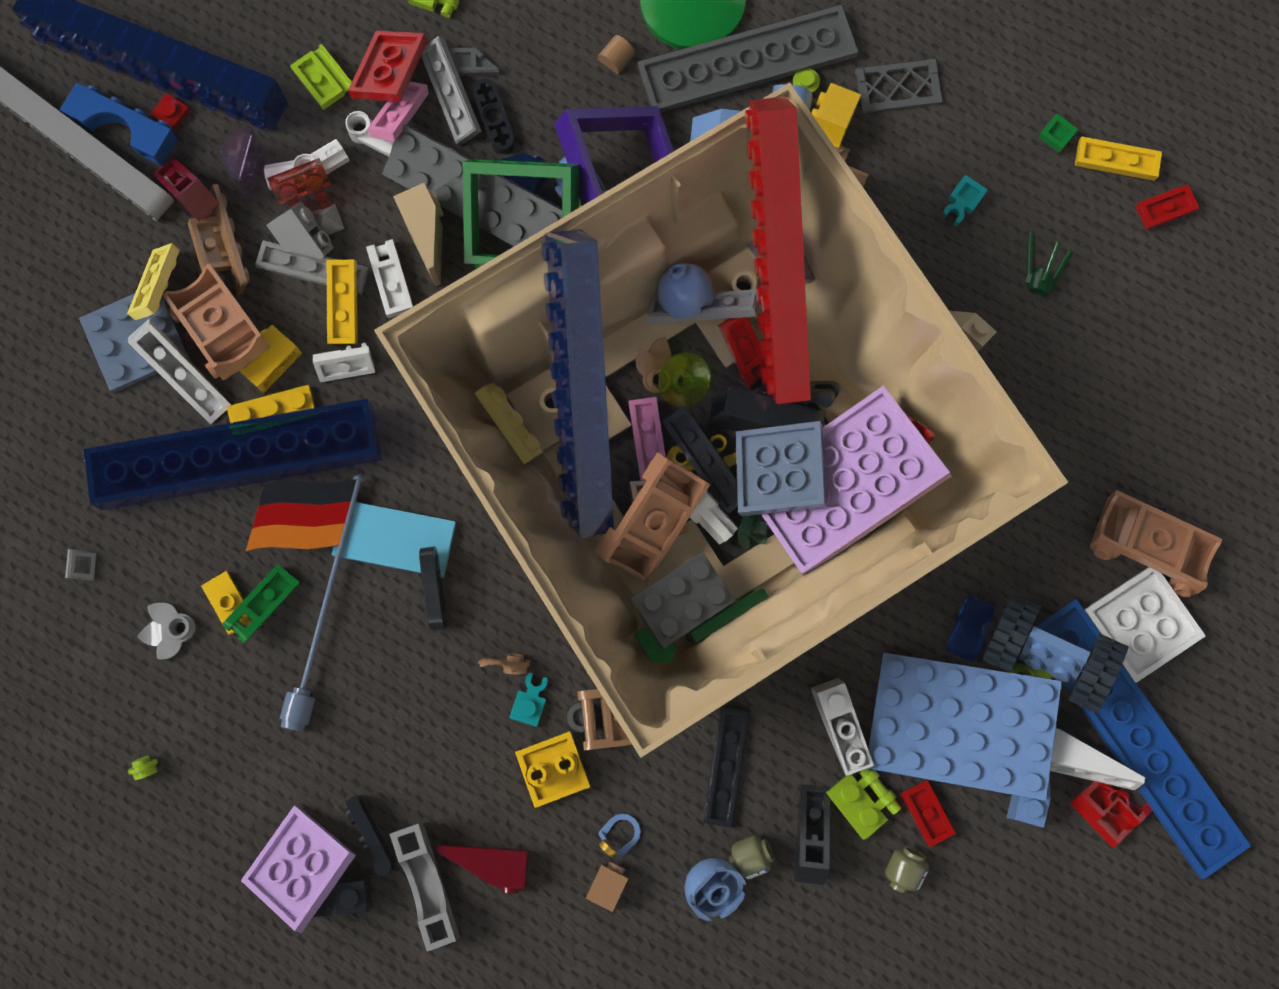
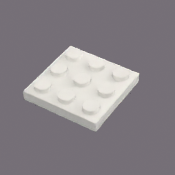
(1148, 620)

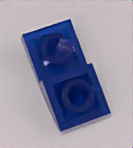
(971, 628)

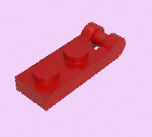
(743, 348)

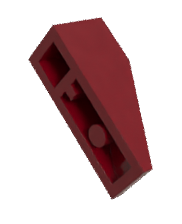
(186, 189)
(494, 865)

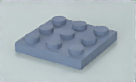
(108, 337)
(780, 469)

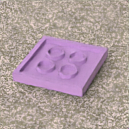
(298, 869)

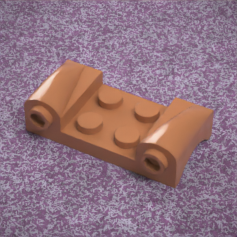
(216, 324)
(653, 518)
(1156, 542)

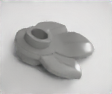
(163, 630)

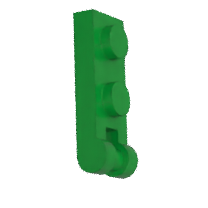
(261, 603)

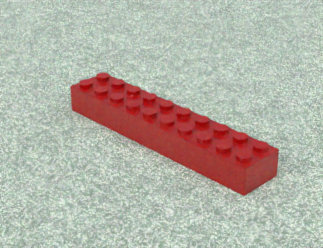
(780, 247)

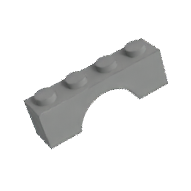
(430, 897)

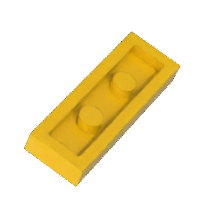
(1118, 158)
(341, 301)
(274, 404)

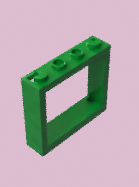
(473, 167)

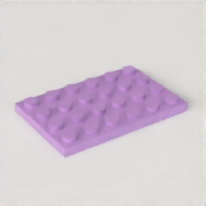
(871, 473)

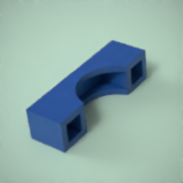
(91, 110)

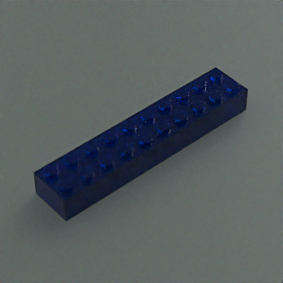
(155, 59)
(579, 380)
(232, 454)

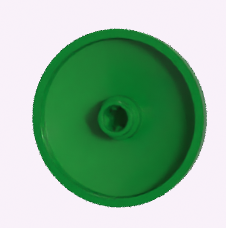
(691, 21)

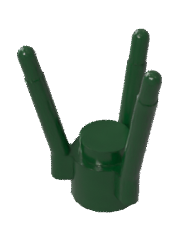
(1041, 281)

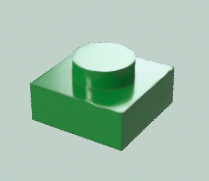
(1057, 133)

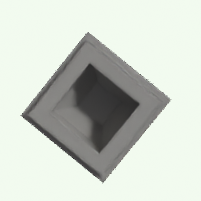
(329, 219)
(80, 565)

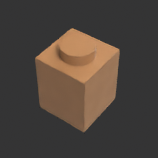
(608, 886)

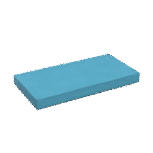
(395, 537)

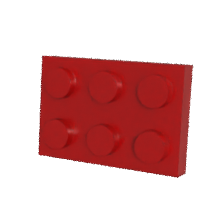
(387, 66)

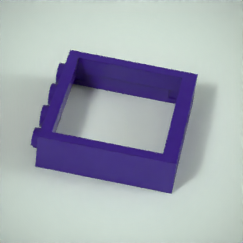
(579, 120)

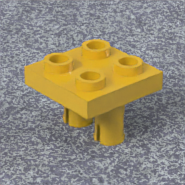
(552, 769)

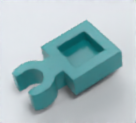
(965, 198)
(528, 705)

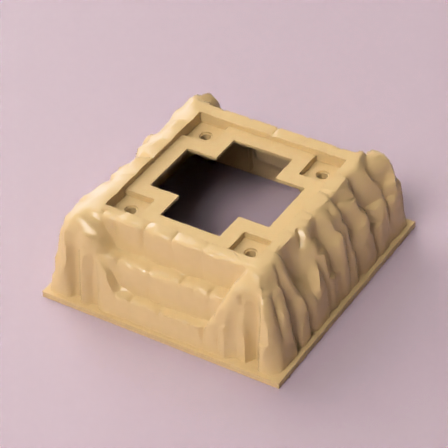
(867, 327)

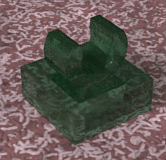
(750, 531)

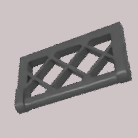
(889, 104)

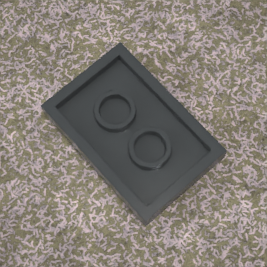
(682, 600)

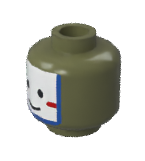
(752, 856)
(907, 869)

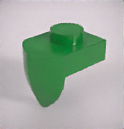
(652, 649)

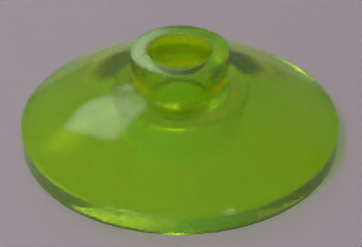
(694, 383)

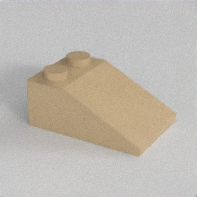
(422, 217)

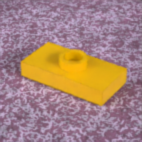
(224, 597)

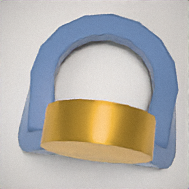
(605, 843)

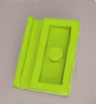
(321, 76)

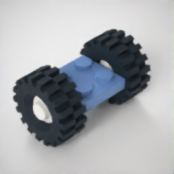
(1056, 656)

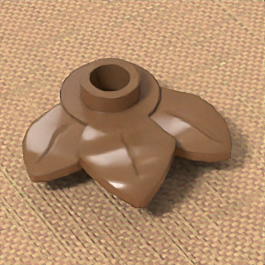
(652, 362)
(512, 665)

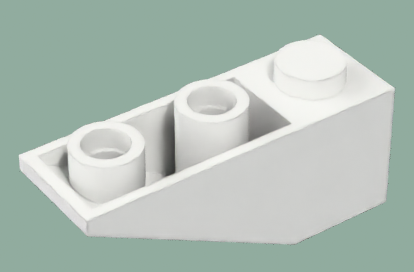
(842, 725)

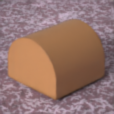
(616, 54)

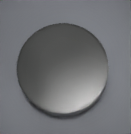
(575, 718)

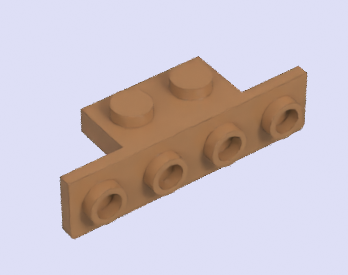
(216, 243)

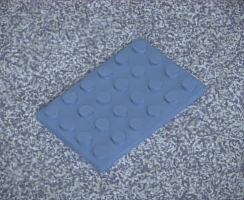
(964, 725)

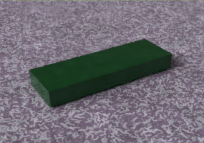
(727, 614)

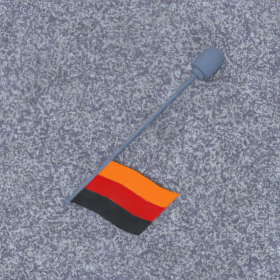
(305, 518)

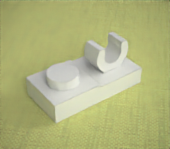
(344, 363)

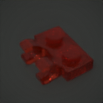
(301, 181)

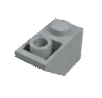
(300, 233)

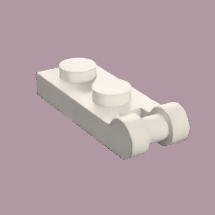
(390, 279)

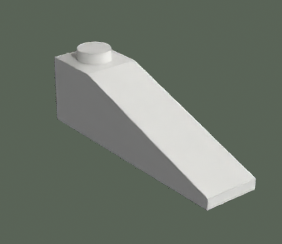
(178, 370)
(1085, 762)

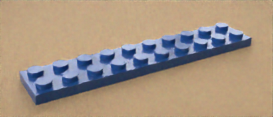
(1147, 747)

